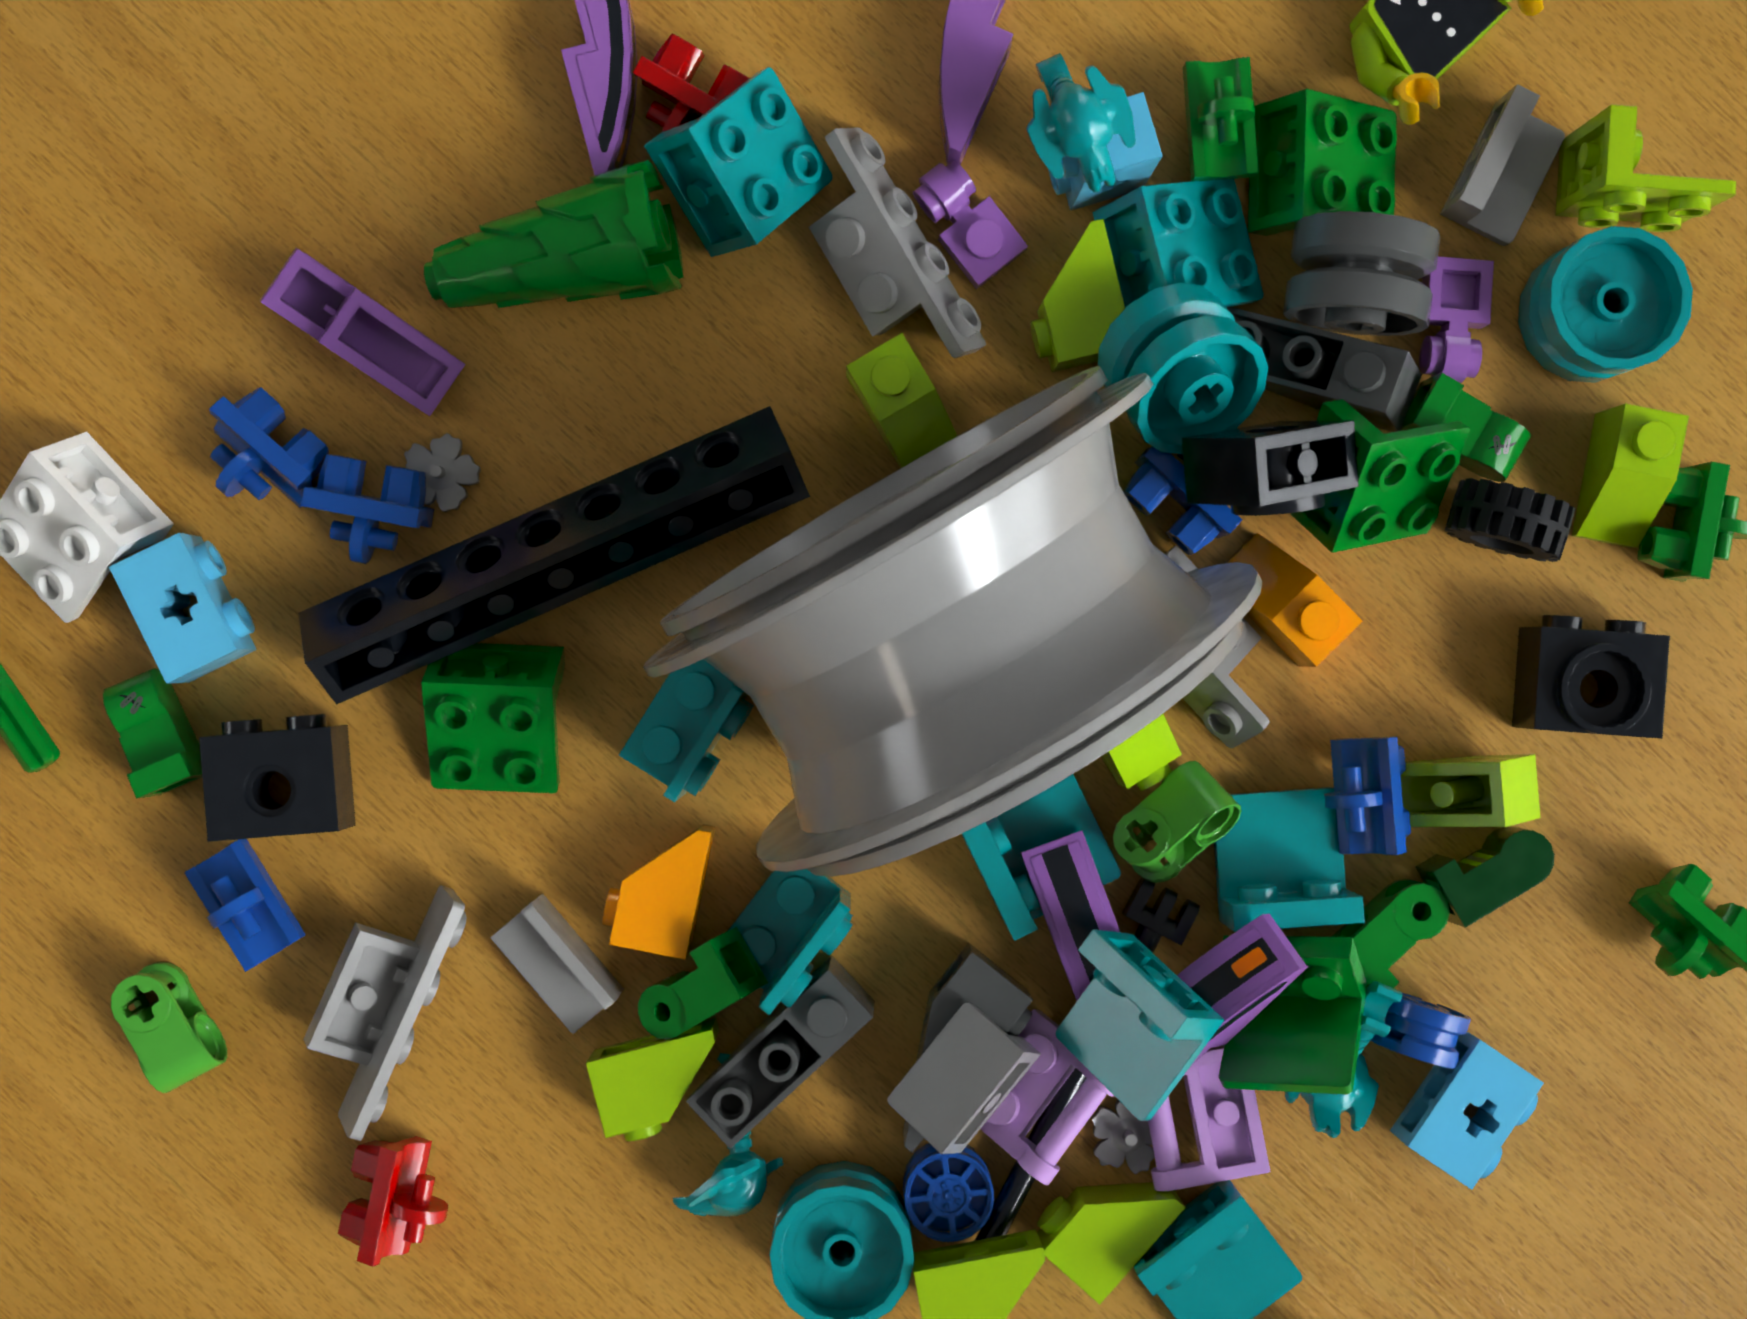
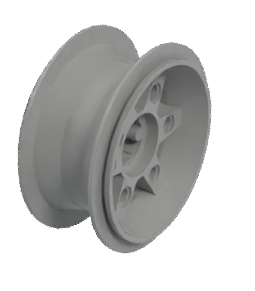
(960, 633)

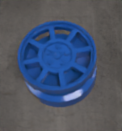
(1424, 1031)
(947, 1193)

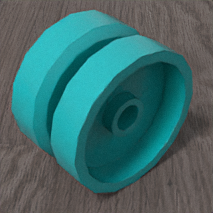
(1605, 305)
(1197, 357)
(871, 1265)

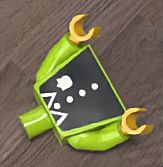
(1412, 43)

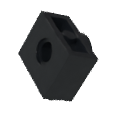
(1271, 466)
(1622, 659)
(245, 757)

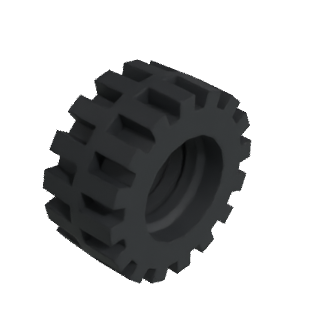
(1510, 519)

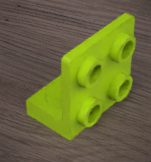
(1600, 183)

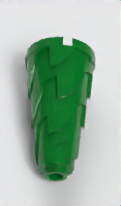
(570, 246)

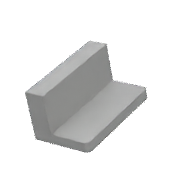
(1504, 169)
(557, 963)
(961, 1079)

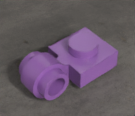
(980, 237)
(1459, 302)

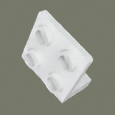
(72, 519)

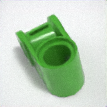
(1181, 817)
(169, 1035)

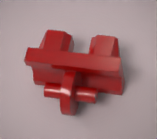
(671, 77)
(398, 1201)

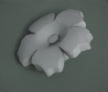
(444, 471)
(1122, 1138)

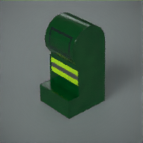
(1490, 877)

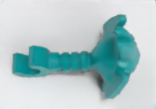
(1079, 121)
(1326, 1108)
(735, 1183)

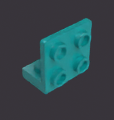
(741, 165)
(1182, 235)
(684, 727)
(1041, 819)
(1284, 863)
(788, 925)
(1135, 1023)
(1217, 1260)

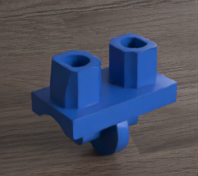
(246, 430)
(1163, 475)
(340, 492)
(1369, 795)
(245, 904)

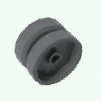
(1362, 273)

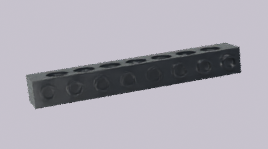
(550, 556)

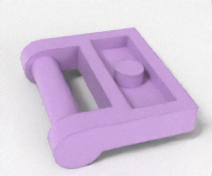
(1034, 1093)
(1224, 1128)

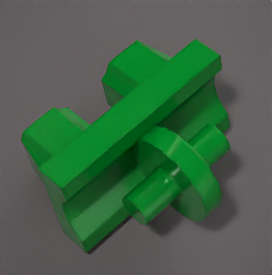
(1220, 119)
(1701, 525)
(1688, 929)

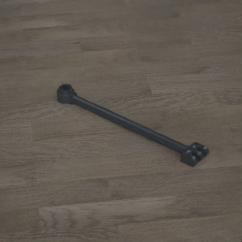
(1153, 925)

